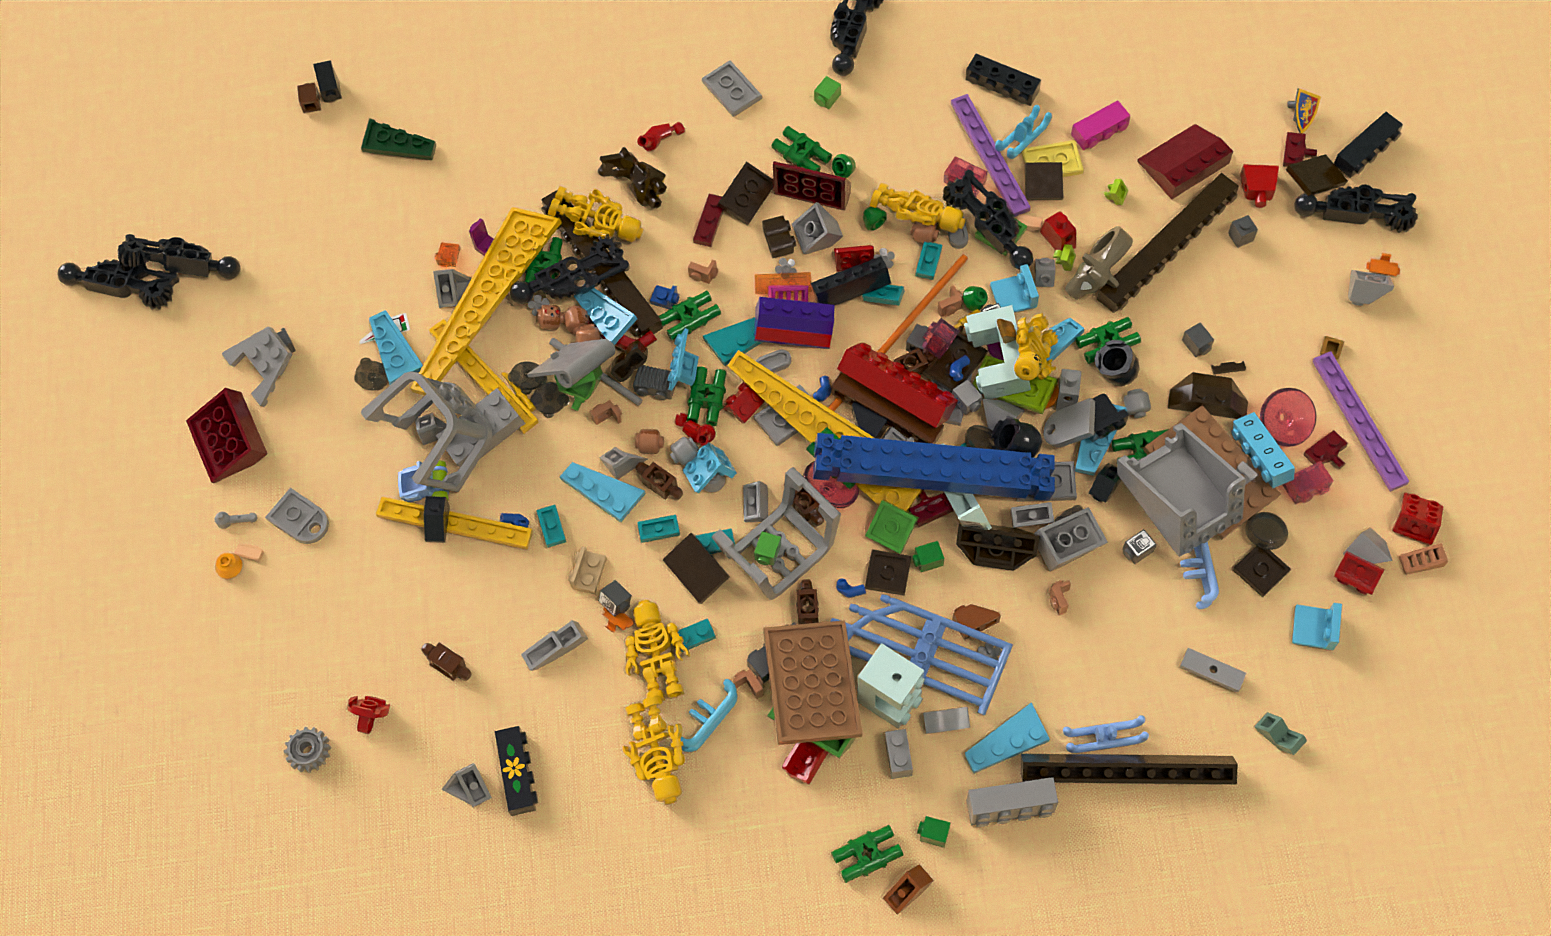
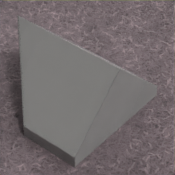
(450, 286)
(998, 410)
(428, 427)
(620, 462)
(1370, 547)
(468, 786)

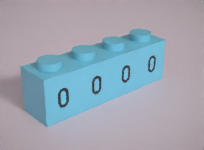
(1263, 450)

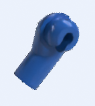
(824, 391)

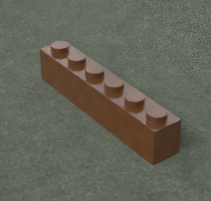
(898, 418)

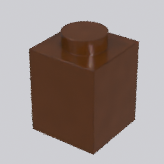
(309, 97)

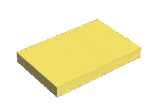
(1057, 152)

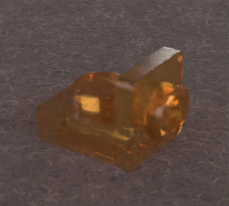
(447, 254)

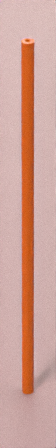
(914, 314)

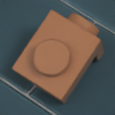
(702, 273)
(951, 304)
(604, 411)
(1057, 598)
(755, 684)

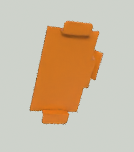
(1383, 265)
(620, 620)

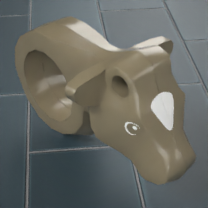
(1096, 267)

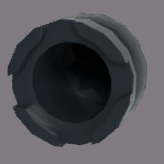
(1117, 363)
(1016, 436)

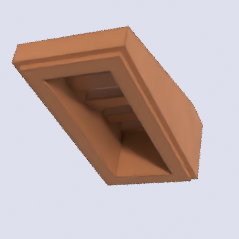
(1433, 564)

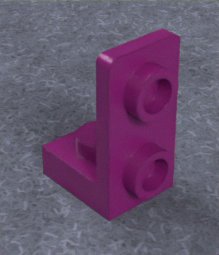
(480, 236)

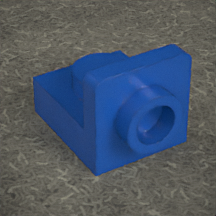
(665, 297)

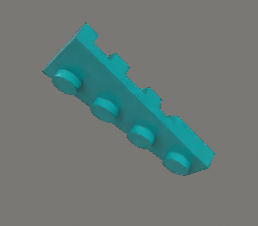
(731, 339)

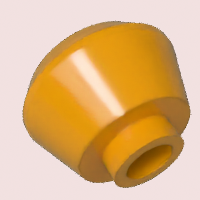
(228, 565)

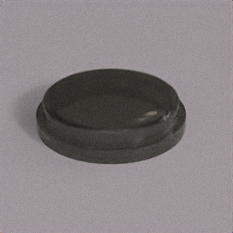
(979, 437)
(1266, 530)

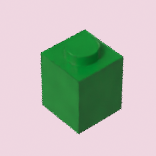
(928, 556)
(934, 831)

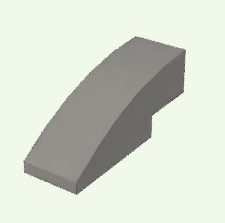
(554, 645)

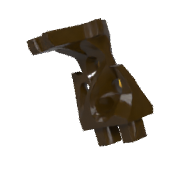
(646, 180)

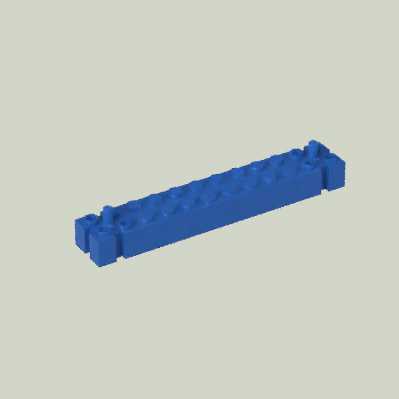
(934, 467)

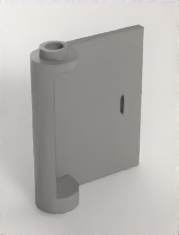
(575, 361)

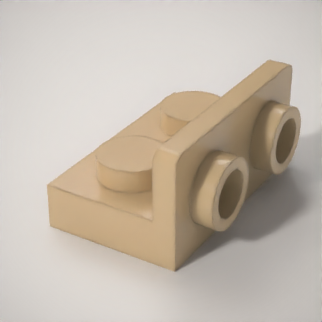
(587, 571)

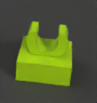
(1117, 192)
(1065, 257)

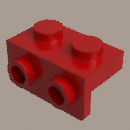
(743, 403)
(1358, 573)
(804, 761)

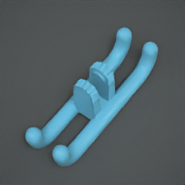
(1024, 133)
(713, 721)

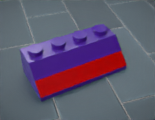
(794, 322)

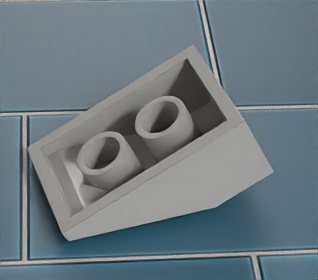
(1069, 539)

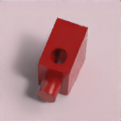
(1259, 182)
(1058, 230)

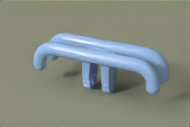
(1205, 572)
(1106, 735)

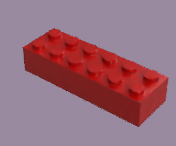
(898, 384)

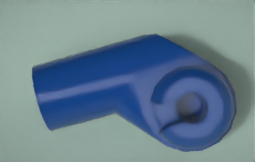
(956, 368)
(514, 519)
(849, 591)

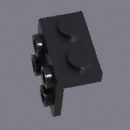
(1107, 417)

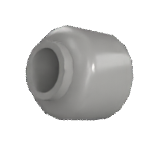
(1137, 403)
(684, 450)

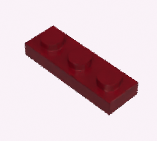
(709, 221)

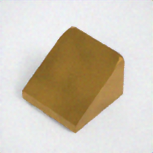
(1006, 330)
(1333, 345)

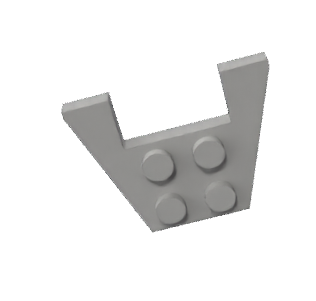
(267, 355)

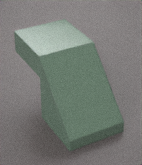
(1278, 733)

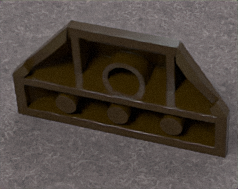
(1216, 393)
(997, 547)

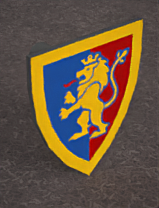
(1305, 107)

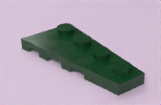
(390, 141)

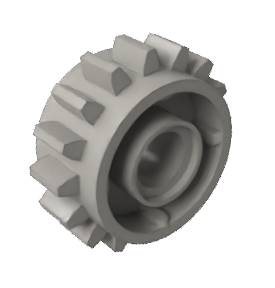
(309, 760)

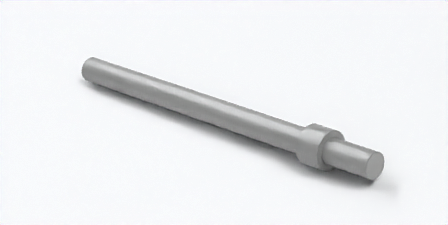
(605, 378)

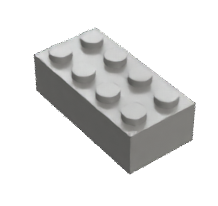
(502, 419)
(1012, 802)

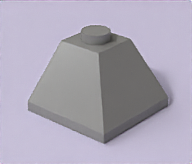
(816, 229)
(1368, 287)

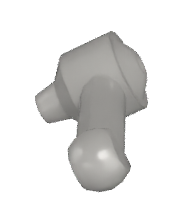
(223, 520)

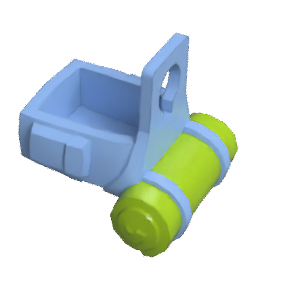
(411, 492)

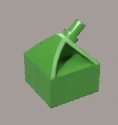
(583, 388)

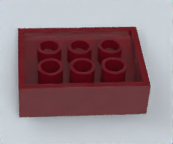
(1186, 160)
(811, 186)
(226, 435)

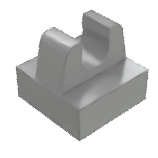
(1247, 471)

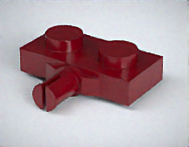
(1296, 149)
(1327, 450)
(931, 508)

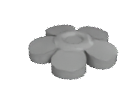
(887, 257)
(785, 266)
(537, 304)
(989, 651)

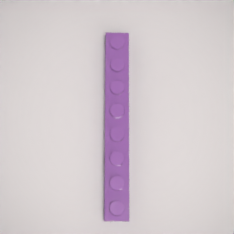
(990, 157)
(1360, 421)

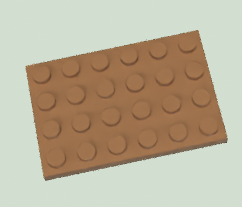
(1201, 423)
(812, 682)

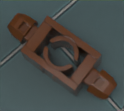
(916, 358)
(663, 490)
(810, 513)
(809, 594)
(446, 661)

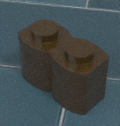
(778, 236)
(627, 362)

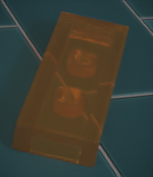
(762, 281)

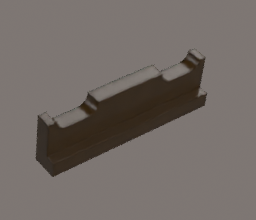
(1228, 367)

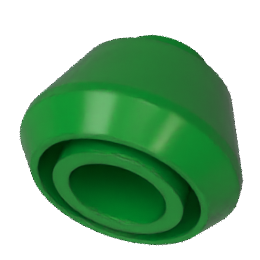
(843, 165)
(874, 218)
(975, 297)

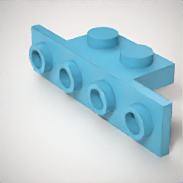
(683, 364)

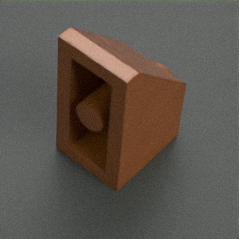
(975, 617)
(908, 888)

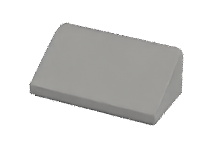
(755, 502)

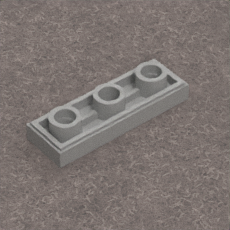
(1224, 674)

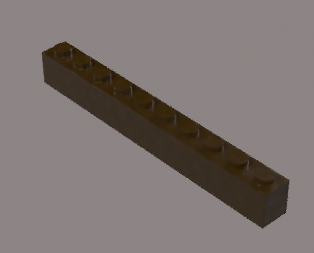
(1168, 242)
(618, 286)
(1130, 768)

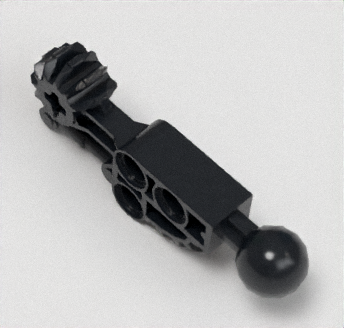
(848, 33)
(961, 195)
(1361, 204)
(176, 256)
(121, 281)
(565, 284)

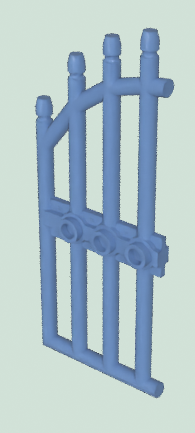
(929, 639)

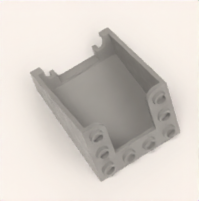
(1185, 490)

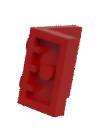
(851, 256)
(1419, 518)

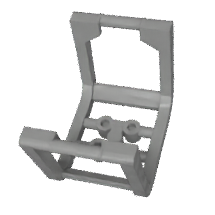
(449, 400)
(831, 515)

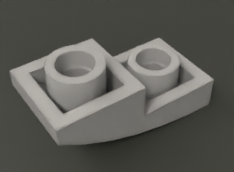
(946, 720)

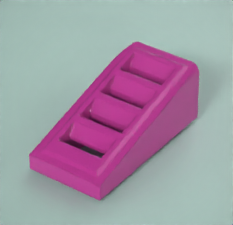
(788, 288)

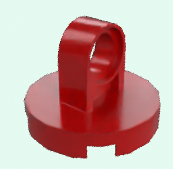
(367, 710)

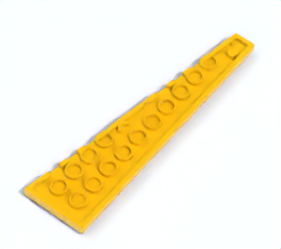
(506, 260)
(811, 418)

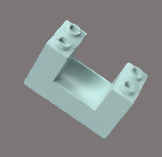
(1000, 378)
(890, 686)

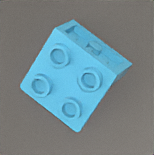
(1016, 291)
(706, 465)
(1317, 626)

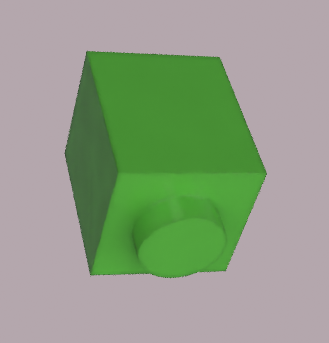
(827, 92)
(767, 548)

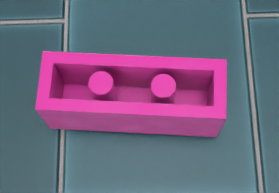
(1100, 125)

